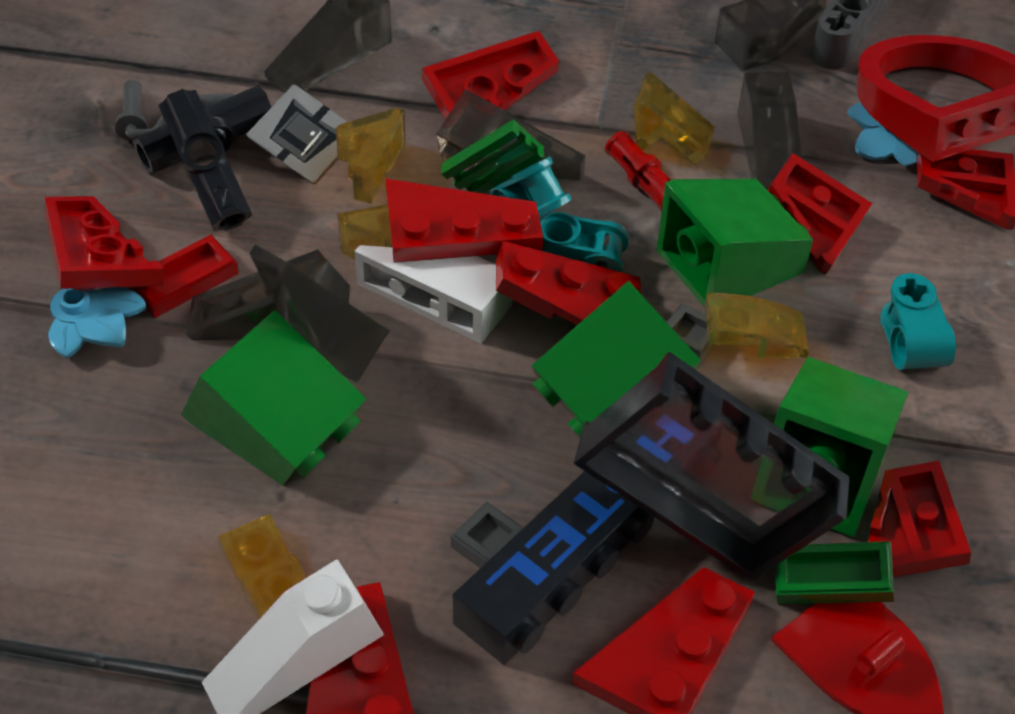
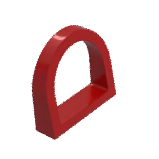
(934, 129)

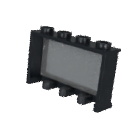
(713, 469)

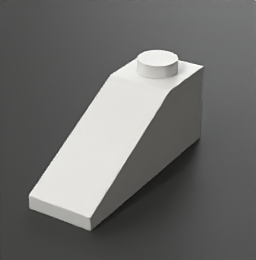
(447, 290)
(293, 643)

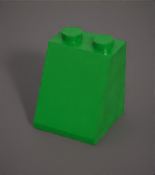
(729, 237)
(607, 356)
(274, 401)
(845, 423)

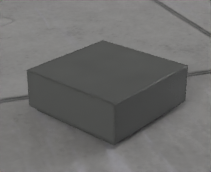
(692, 329)
(484, 534)

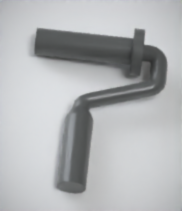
(131, 122)

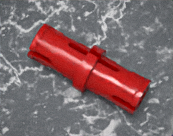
(641, 168)

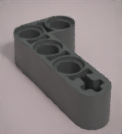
(843, 30)

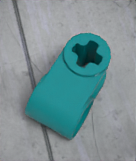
(535, 184)
(584, 239)
(917, 325)

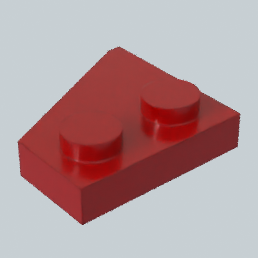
(973, 181)
(820, 205)
(919, 520)

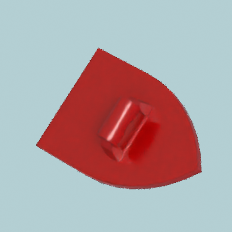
(863, 658)

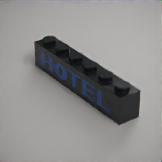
(547, 567)

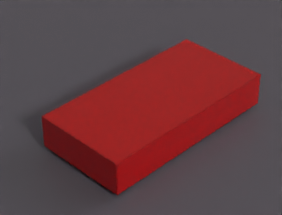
(189, 274)

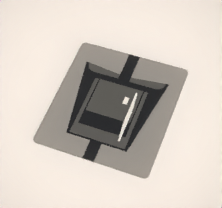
(299, 133)

